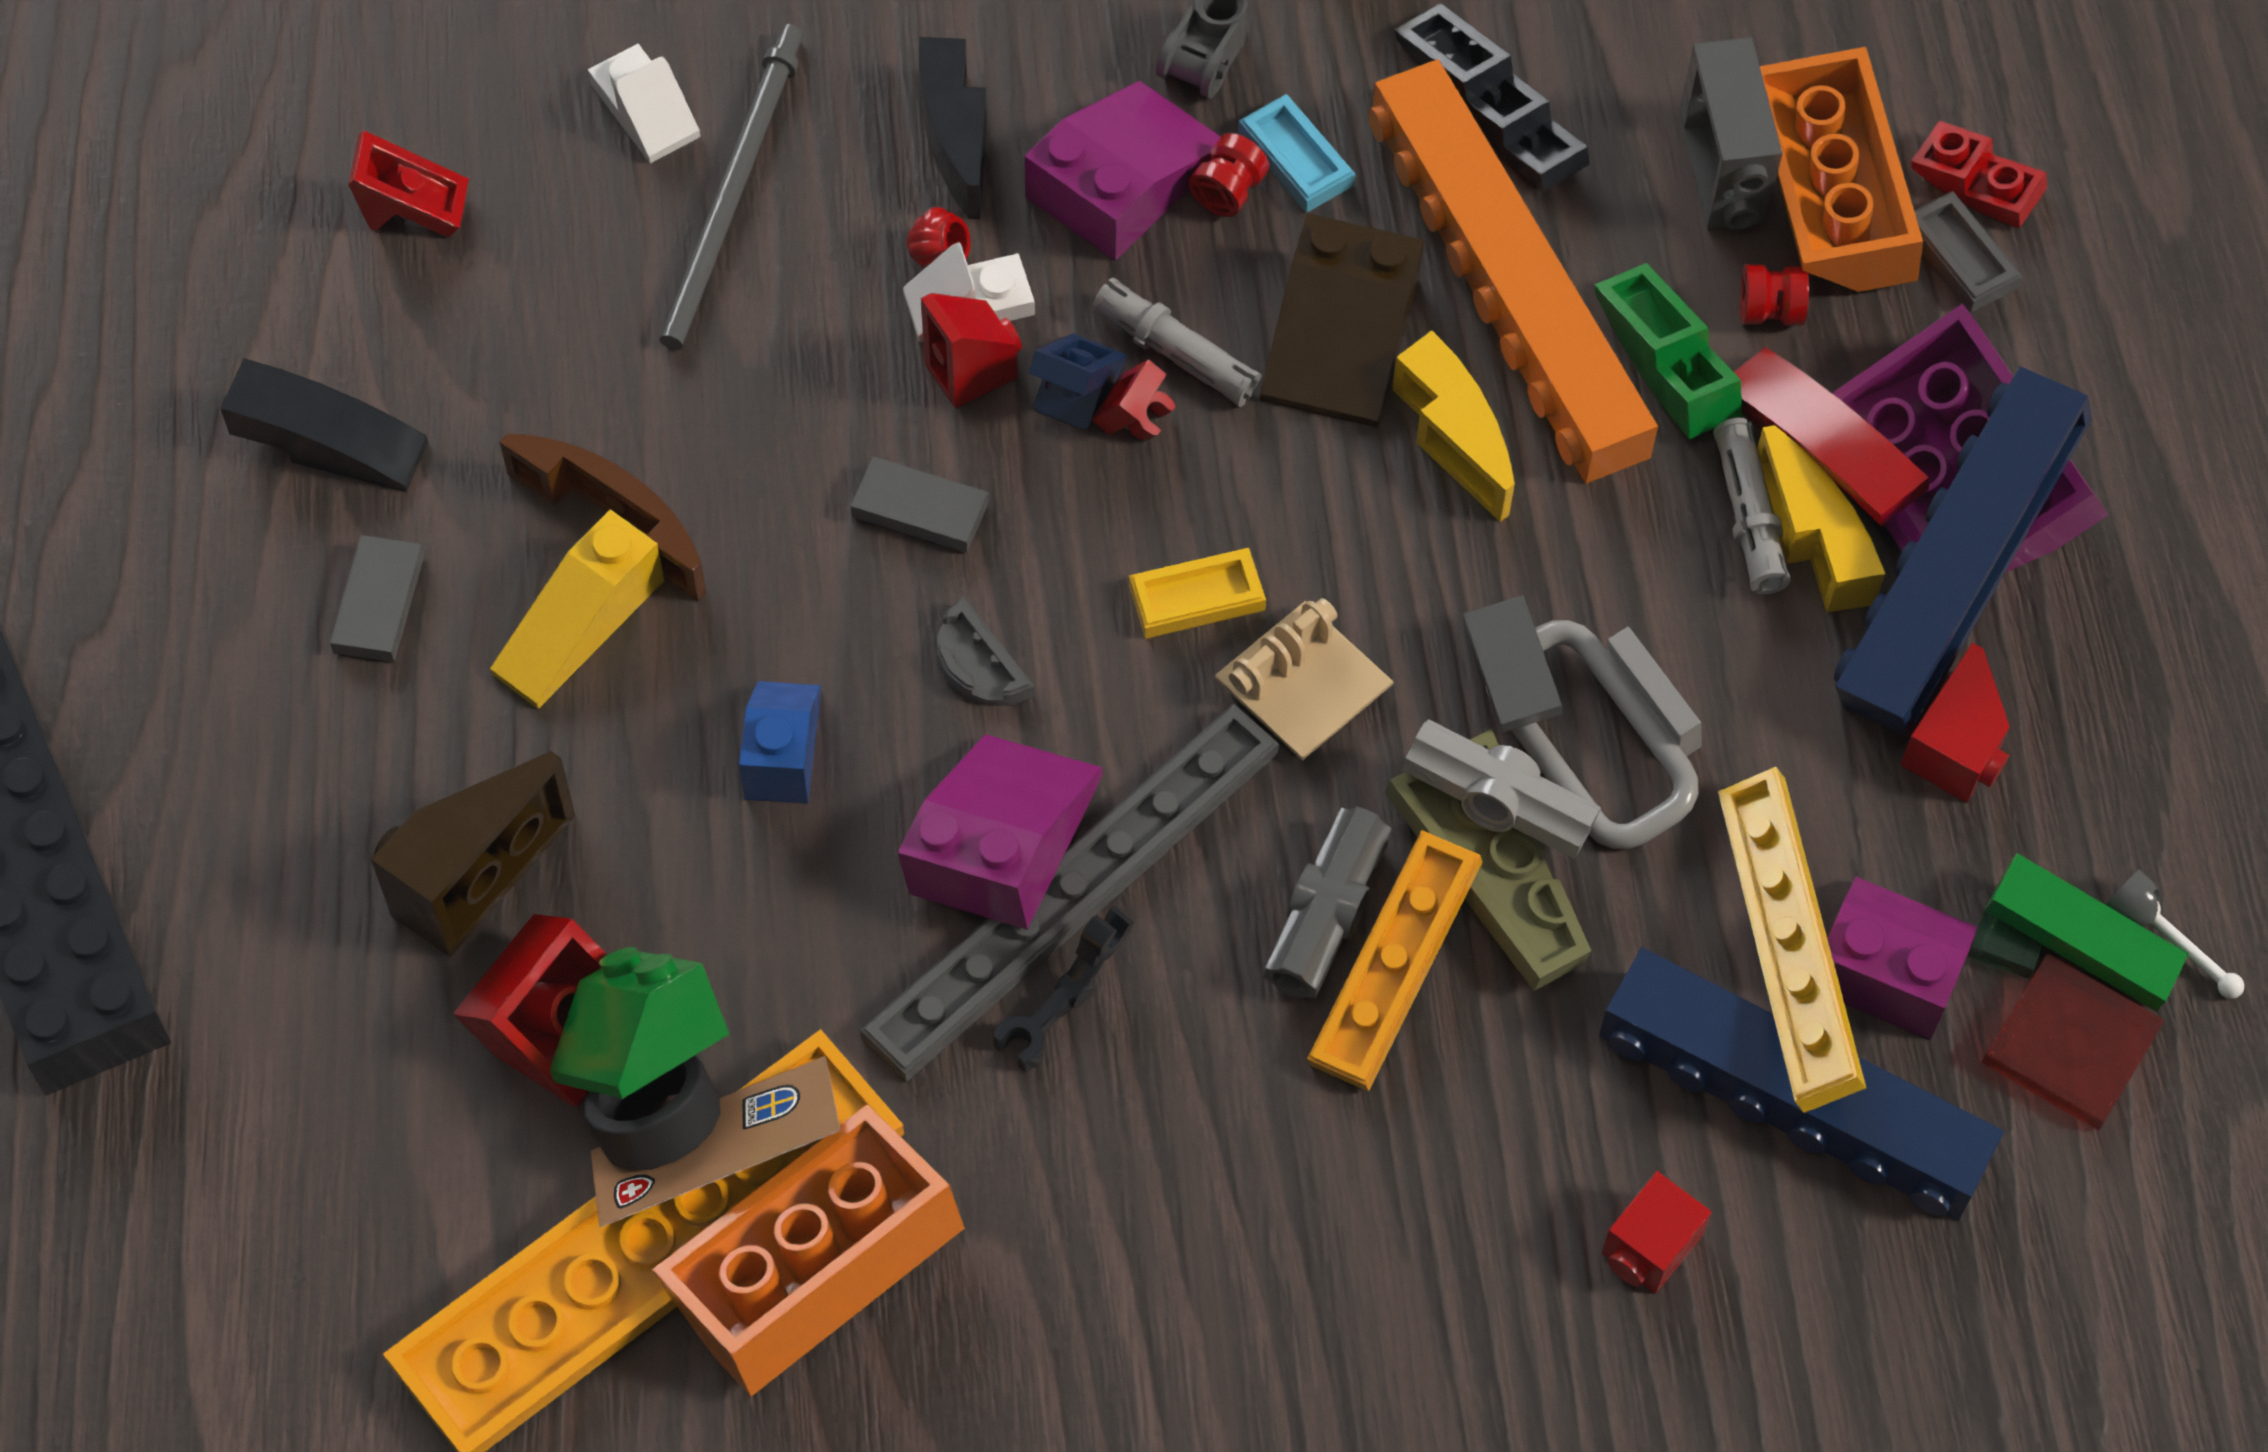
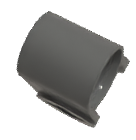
(1204, 47)

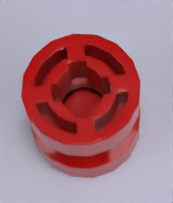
(1233, 169)
(1773, 295)

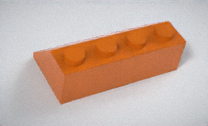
(1842, 172)
(810, 1249)

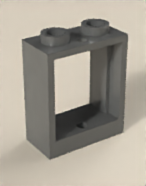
(1729, 133)

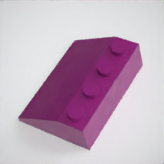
(1931, 401)

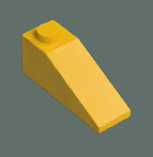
(580, 608)

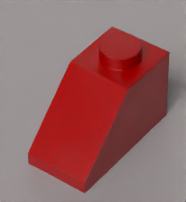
(967, 346)
(1961, 731)

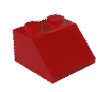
(528, 995)

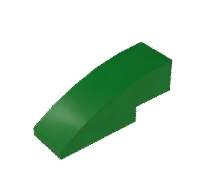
(1670, 350)

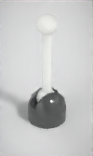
(2142, 903)

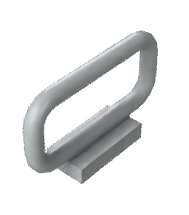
(1651, 708)

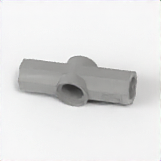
(1500, 788)

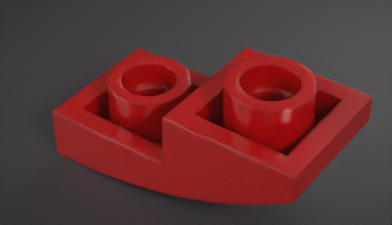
(1985, 182)

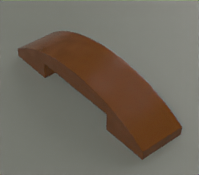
(556, 466)

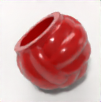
(935, 234)

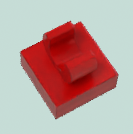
(1129, 400)

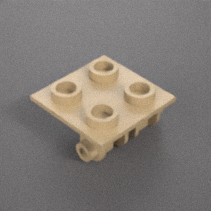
(1304, 678)

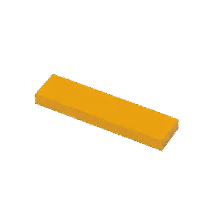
(1394, 960)

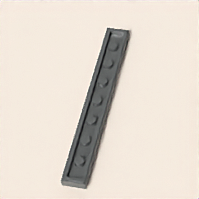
(1087, 880)

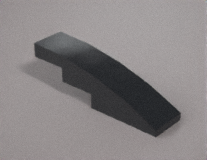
(1504, 106)

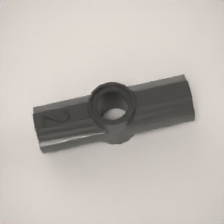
(1327, 903)

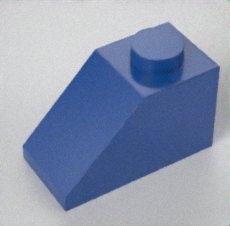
(779, 742)

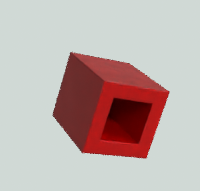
(1655, 1233)

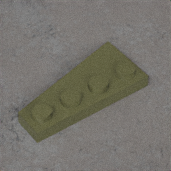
(1513, 887)

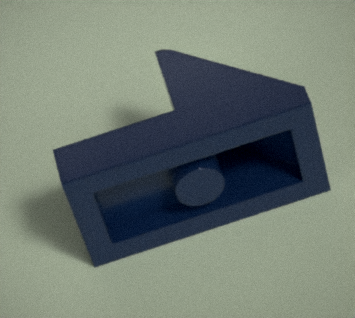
(1074, 378)

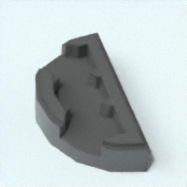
(977, 662)

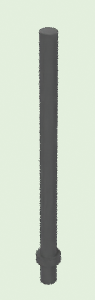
(778, 65)

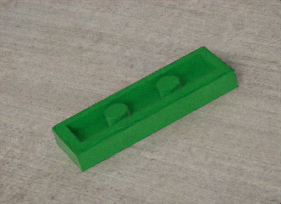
(2086, 932)

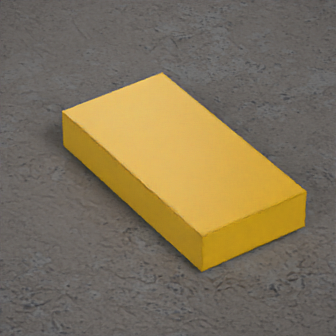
(1197, 593)

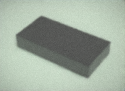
(1964, 253)
(919, 504)
(377, 598)
(1513, 664)

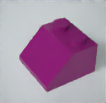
(1897, 956)

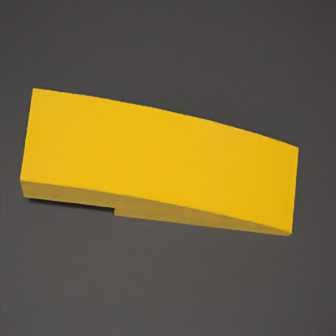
(1456, 422)
(1819, 524)

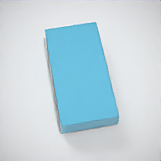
(1297, 153)

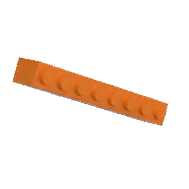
(1512, 273)

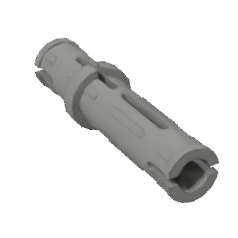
(1166, 335)
(1756, 526)

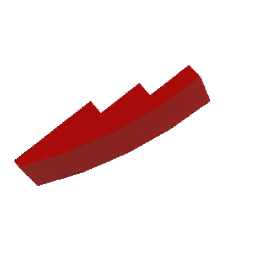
(1832, 434)

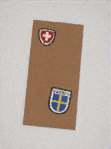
(750, 1129)

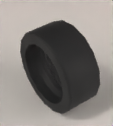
(664, 1134)

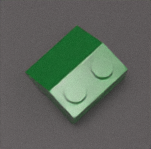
(636, 1022)

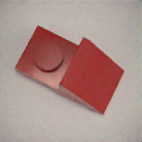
(399, 182)

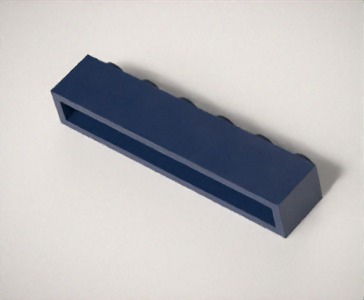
(1962, 551)
(1734, 1052)

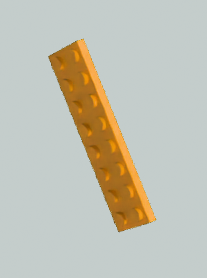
(579, 1292)

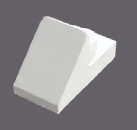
(645, 101)
(997, 281)

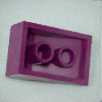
(1117, 166)
(997, 830)

